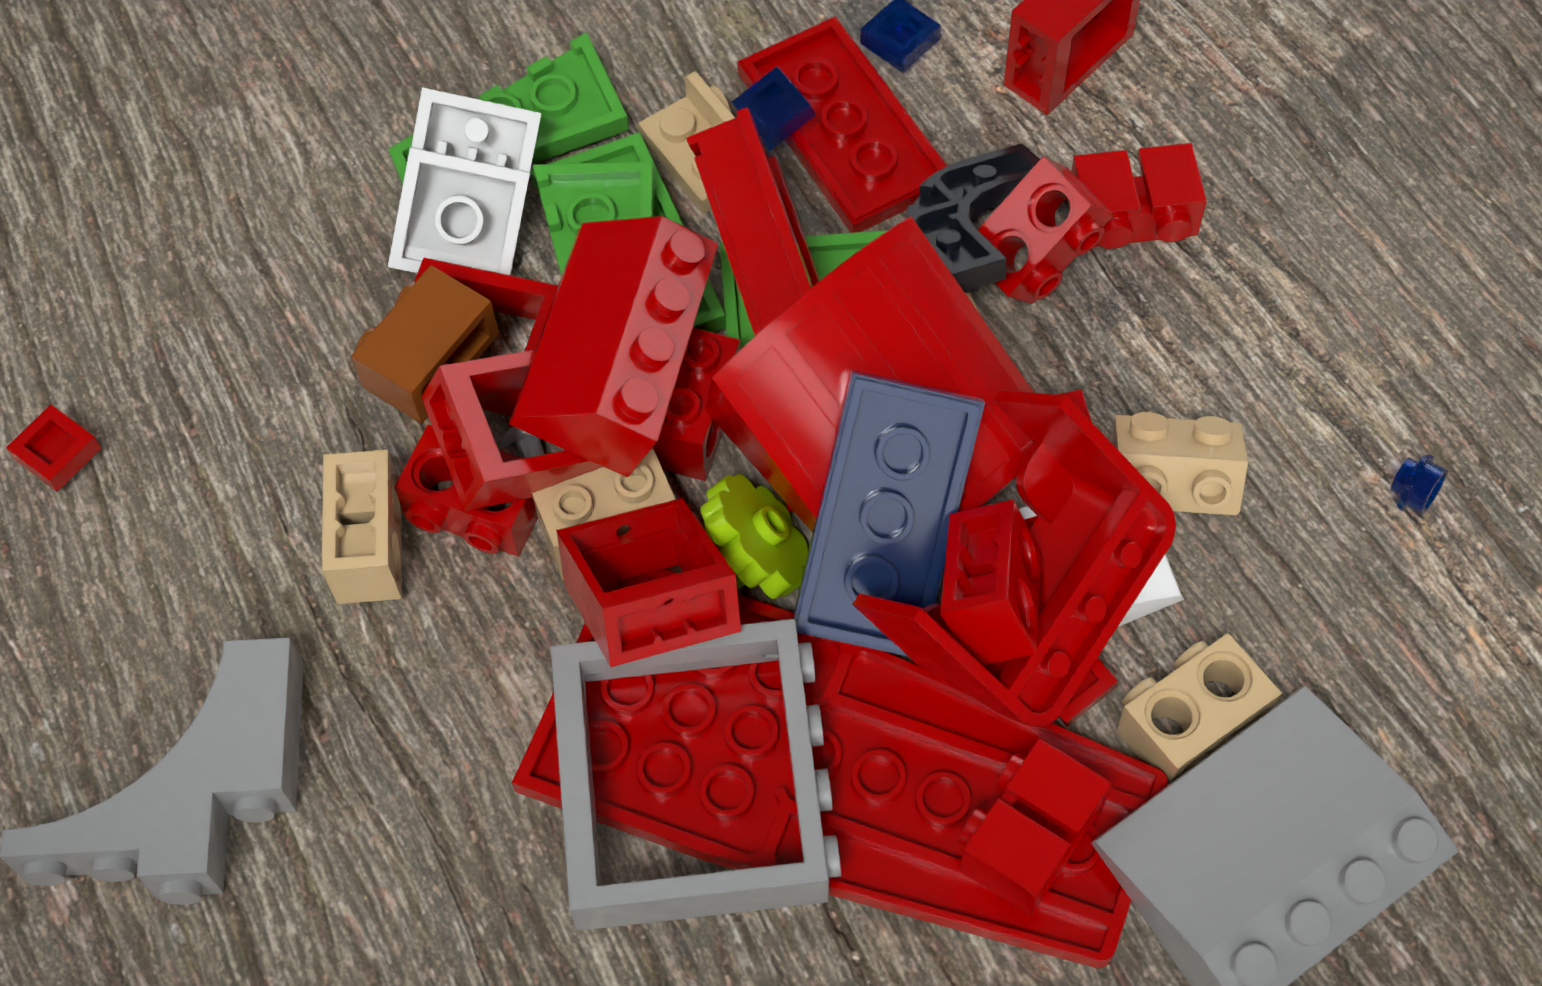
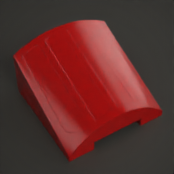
(880, 314)

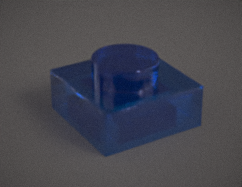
(900, 34)
(775, 107)

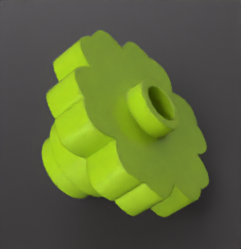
(755, 536)

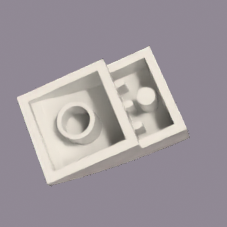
(464, 183)

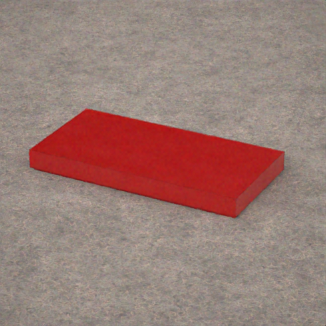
(862, 140)

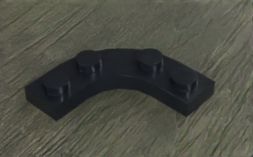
(956, 198)

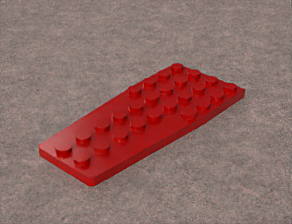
(908, 761)

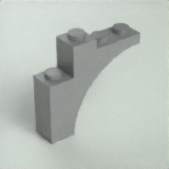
(175, 817)

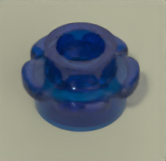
(1418, 483)

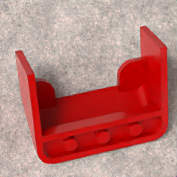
(1099, 545)

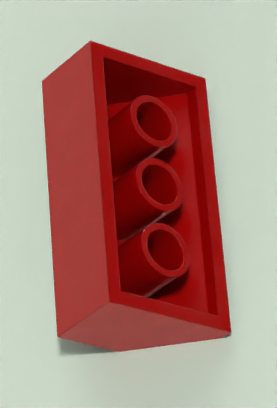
(615, 339)

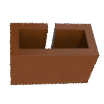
(429, 325)

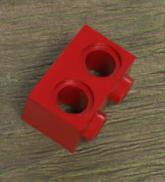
(1029, 220)
(688, 432)
(443, 509)
(992, 583)

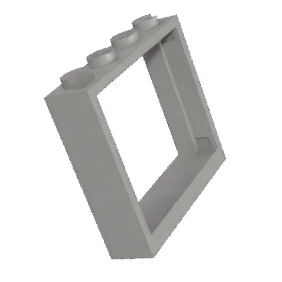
(700, 894)

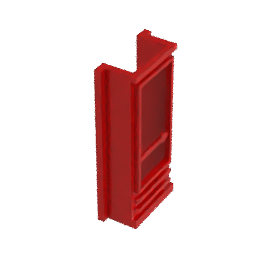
(754, 218)

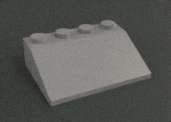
(1273, 848)

